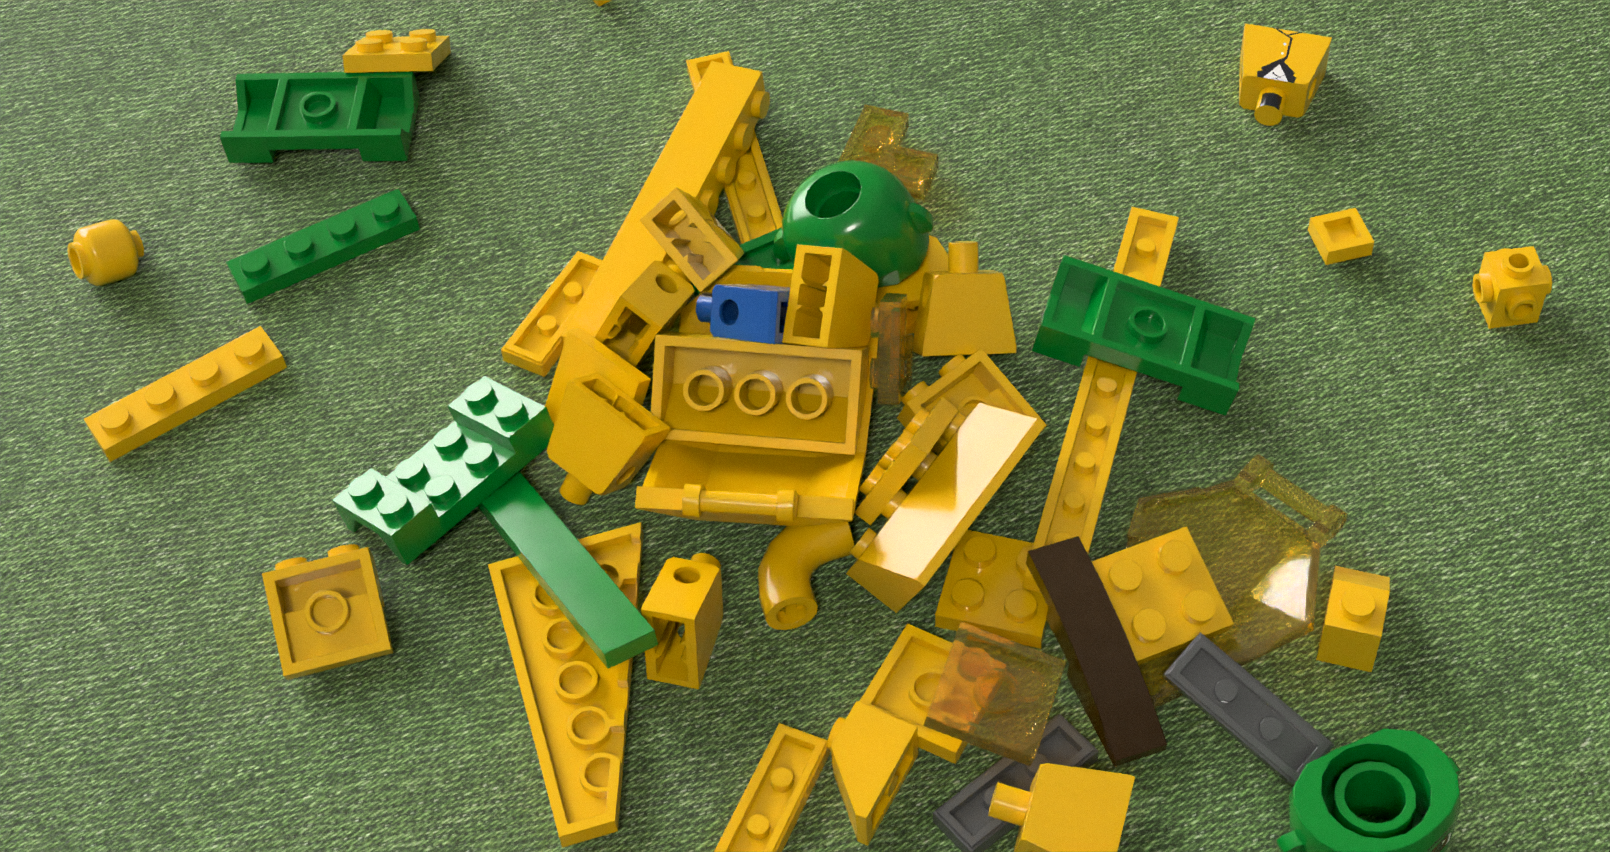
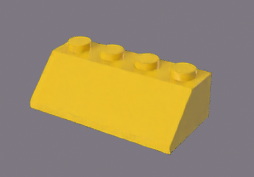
(759, 392)
(942, 503)

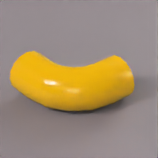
(788, 569)

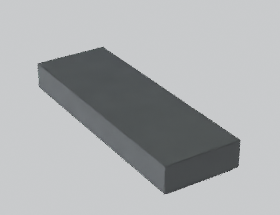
(1246, 709)
(966, 816)

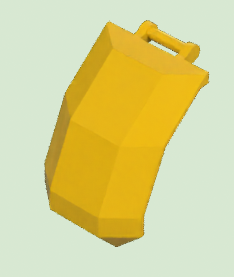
(748, 481)

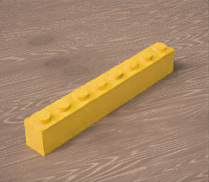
(696, 160)

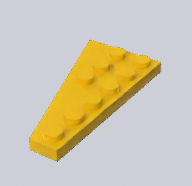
(568, 692)

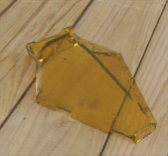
(1254, 554)

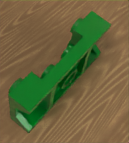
(323, 112)
(1145, 331)
(451, 474)

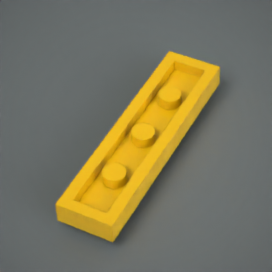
(185, 393)

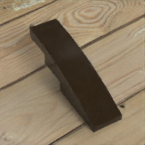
(1097, 652)

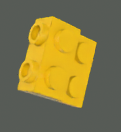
(965, 386)
(327, 611)

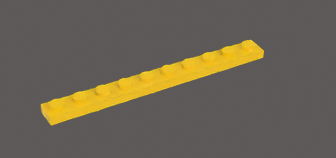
(1100, 404)

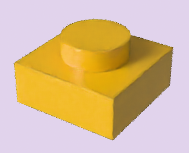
(1340, 236)

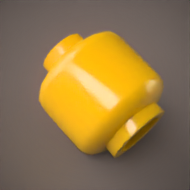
(105, 252)

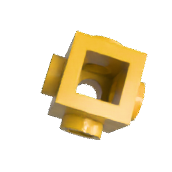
(1511, 286)

